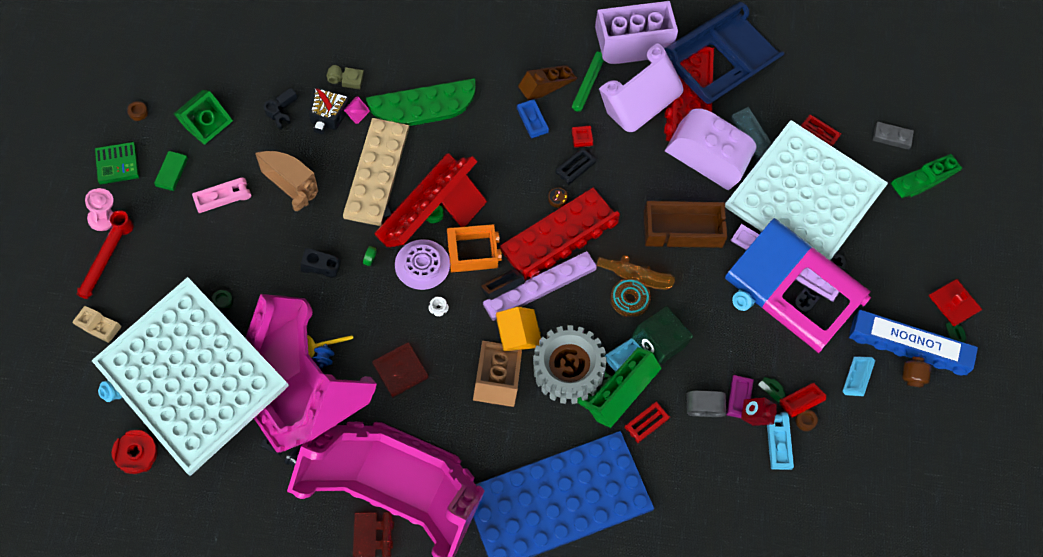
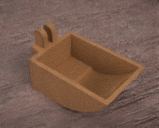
(290, 176)

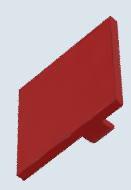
(464, 201)
(955, 302)

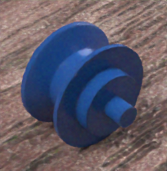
(323, 354)

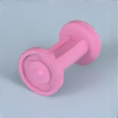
(99, 203)

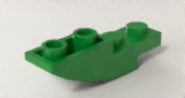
(926, 177)

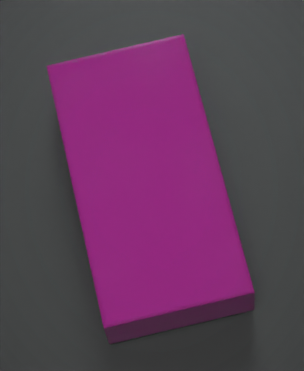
(740, 389)

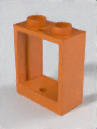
(469, 233)

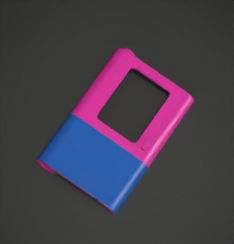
(773, 266)

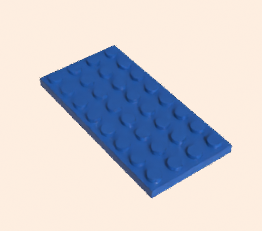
(560, 499)

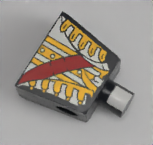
(327, 110)

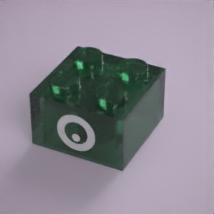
(662, 335)

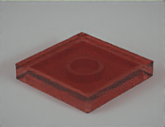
(400, 369)

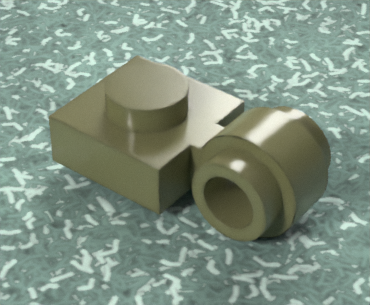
(350, 78)

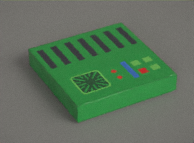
(116, 163)

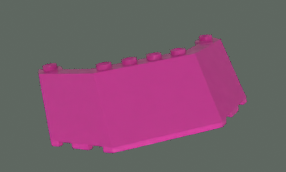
(312, 399)
(393, 474)

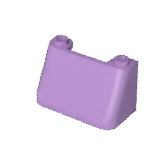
(644, 94)

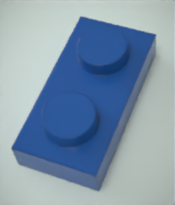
(532, 118)

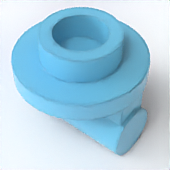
(743, 300)
(108, 392)

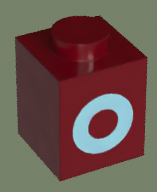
(759, 411)

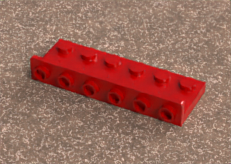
(701, 69)
(423, 200)
(559, 234)

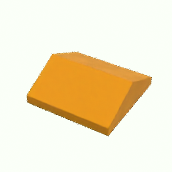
(518, 328)

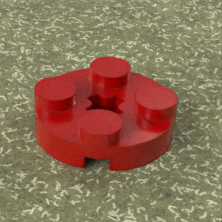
(127, 443)

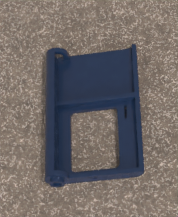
(735, 40)

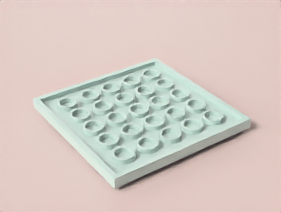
(807, 189)

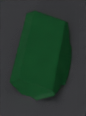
(956, 333)
(773, 388)

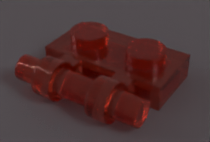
(365, 534)

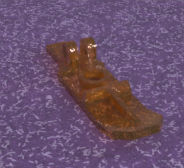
(627, 270)

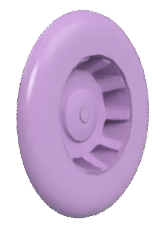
(421, 259)

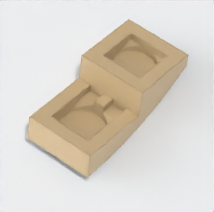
(96, 324)

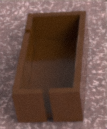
(685, 224)

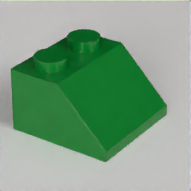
(203, 116)

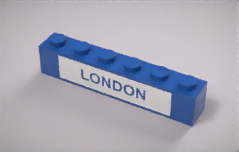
(913, 342)

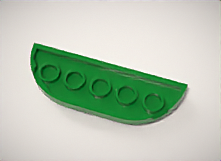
(423, 103)

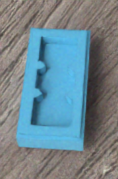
(620, 354)
(858, 376)

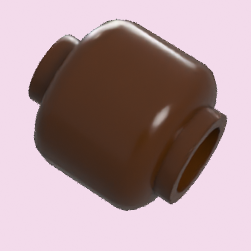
(916, 372)

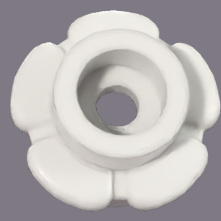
(442, 303)

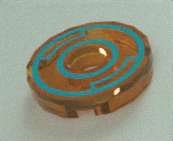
(633, 287)

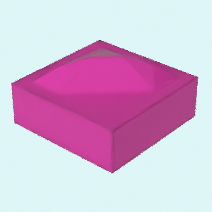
(357, 110)

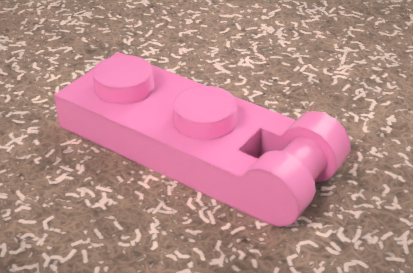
(221, 195)

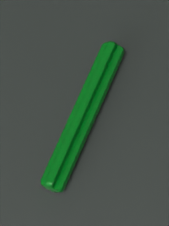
(588, 82)

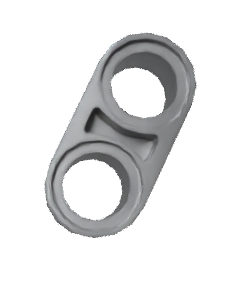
(706, 403)

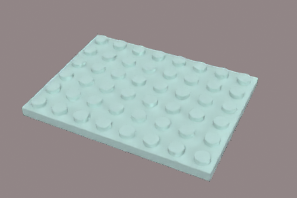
(189, 375)

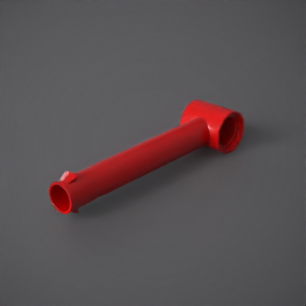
(105, 252)

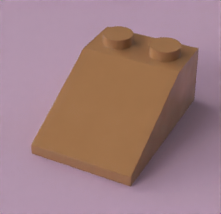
(497, 374)

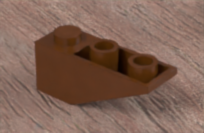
(546, 80)

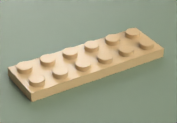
(376, 172)

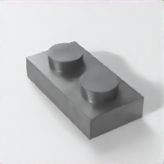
(893, 135)

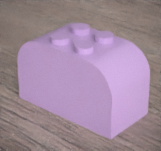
(632, 30)
(712, 147)

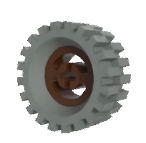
(579, 350)

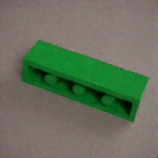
(624, 387)

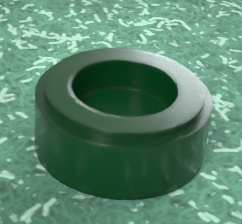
(222, 300)

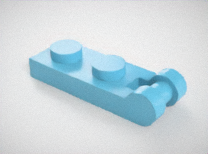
(780, 443)

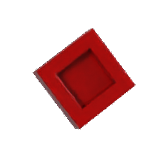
(582, 136)

